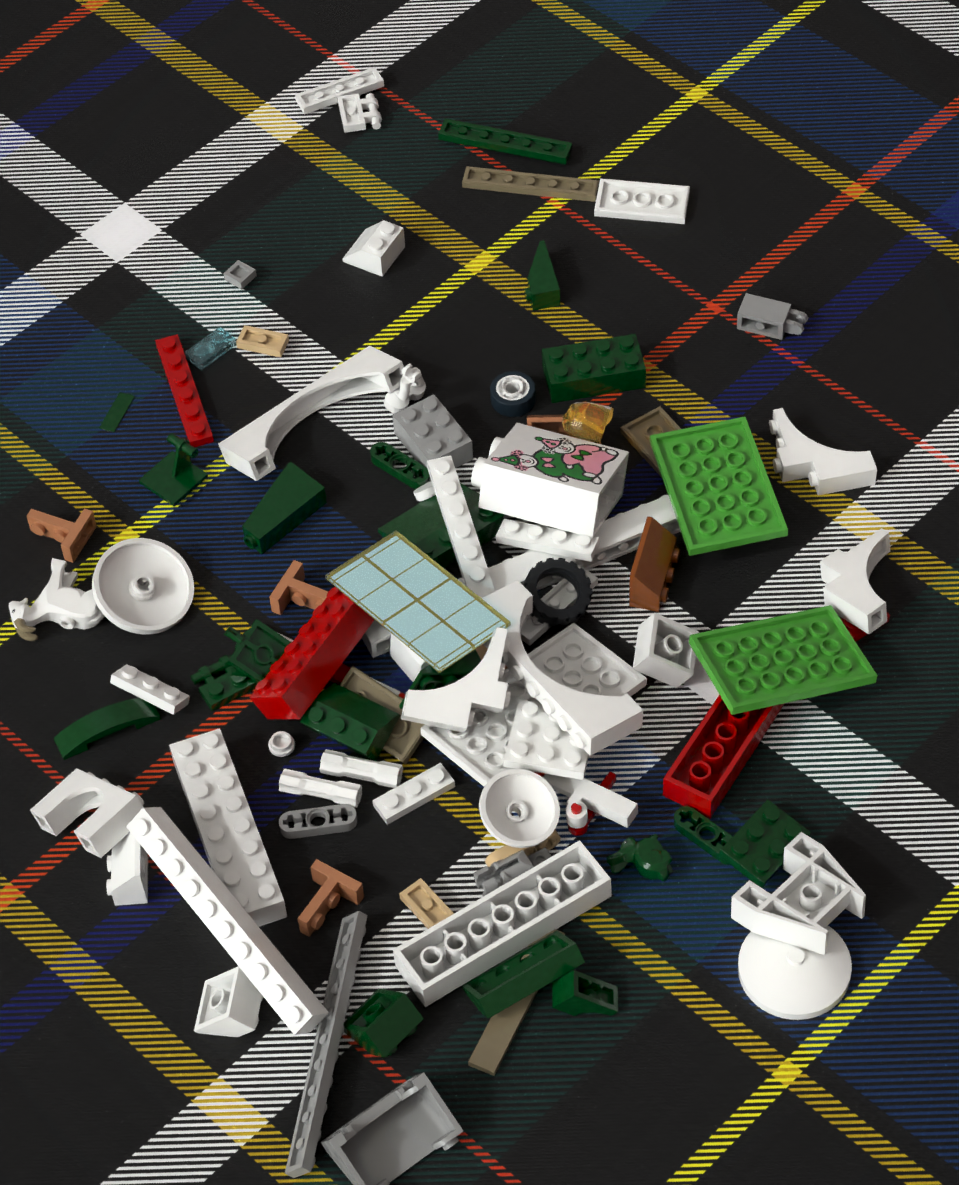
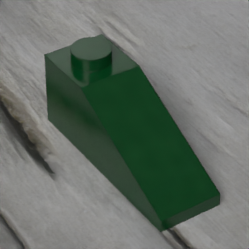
(542, 283)

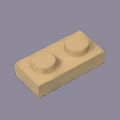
(262, 341)
(425, 903)

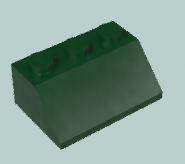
(351, 720)

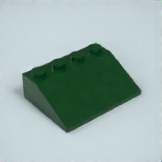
(427, 530)

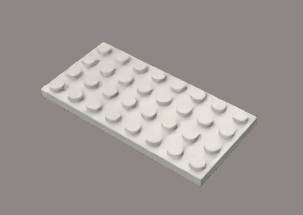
(567, 658)

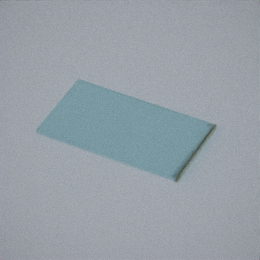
(417, 601)

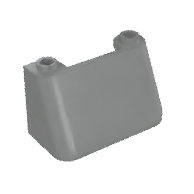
(393, 1134)

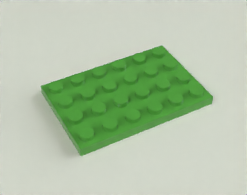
(718, 486)
(782, 659)

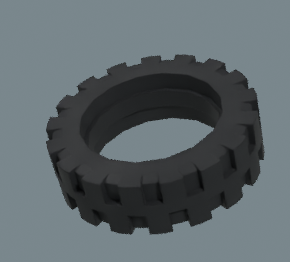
(571, 573)

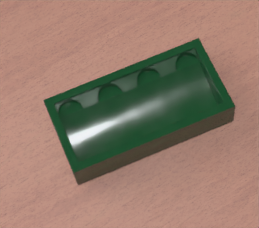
(518, 978)

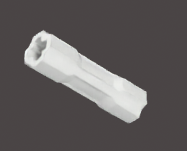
(341, 764)
(303, 784)

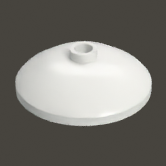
(529, 797)

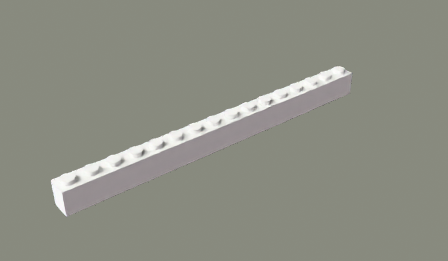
(616, 536)

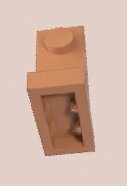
(70, 534)
(293, 588)
(333, 886)

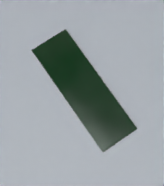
(116, 412)

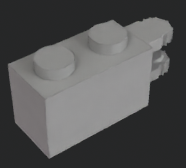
(769, 317)

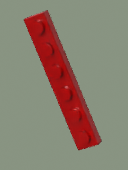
(184, 391)

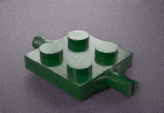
(256, 649)

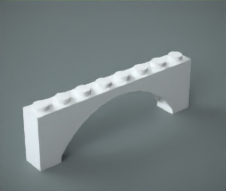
(254, 446)
(587, 717)

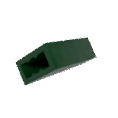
(283, 508)

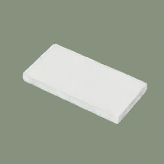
(642, 201)

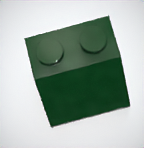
(383, 1022)

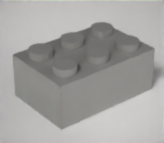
(432, 433)

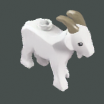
(56, 603)

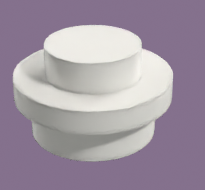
(281, 744)

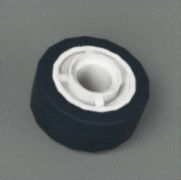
(512, 394)

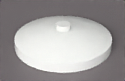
(143, 586)
(792, 979)

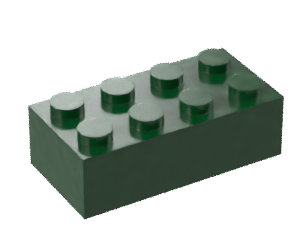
(593, 368)

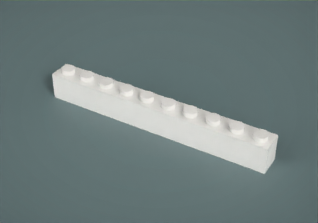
(227, 920)

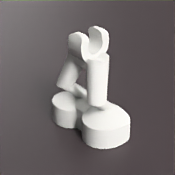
(411, 388)

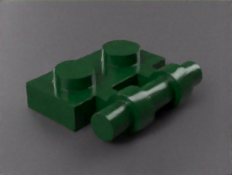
(224, 688)

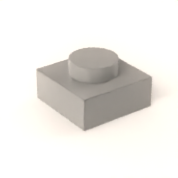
(240, 274)

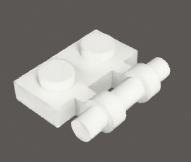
(352, 113)

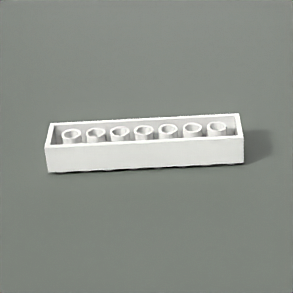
(227, 825)
(502, 923)

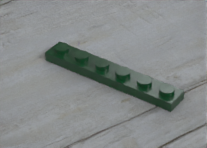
(505, 141)

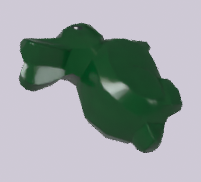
(647, 856)

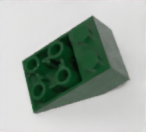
(431, 679)

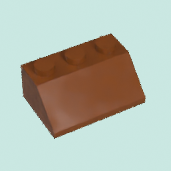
(653, 567)

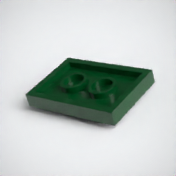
(760, 843)

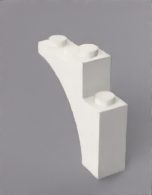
(826, 467)
(849, 585)
(480, 689)

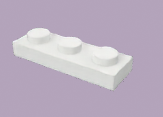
(150, 689)
(413, 793)

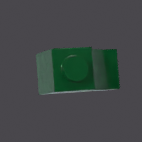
(581, 993)

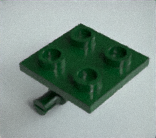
(175, 474)

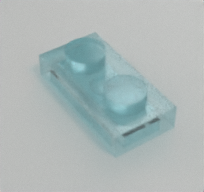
(210, 348)

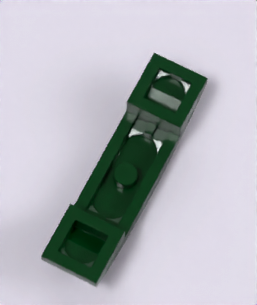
(104, 722)

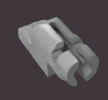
(507, 869)

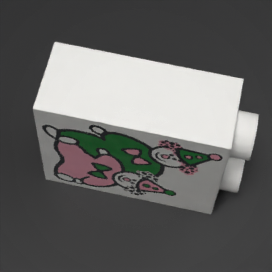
(551, 479)

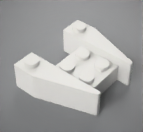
(804, 902)

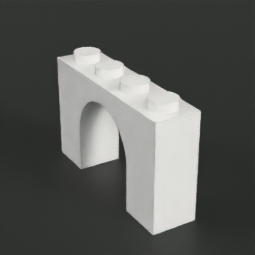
(82, 793)

